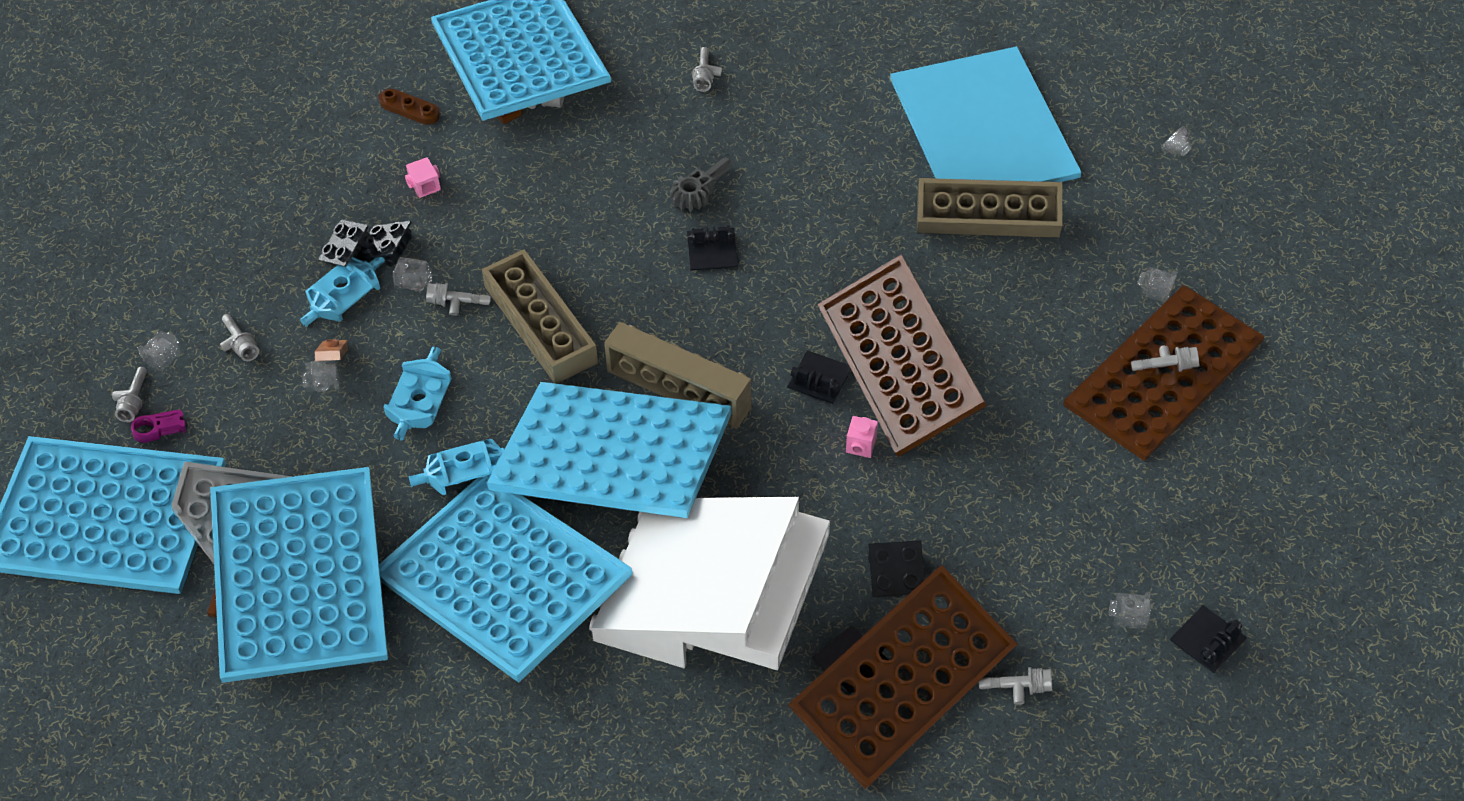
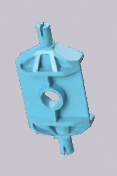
(332, 301)
(418, 377)
(447, 468)

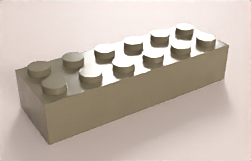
(989, 207)
(540, 316)
(675, 372)

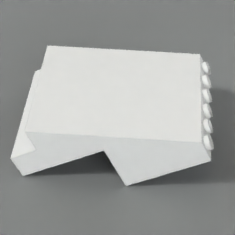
(715, 581)

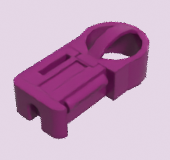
(162, 424)

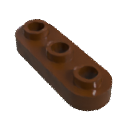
(409, 106)

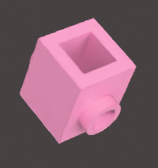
(423, 177)
(861, 436)

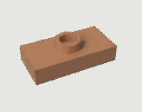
(331, 350)

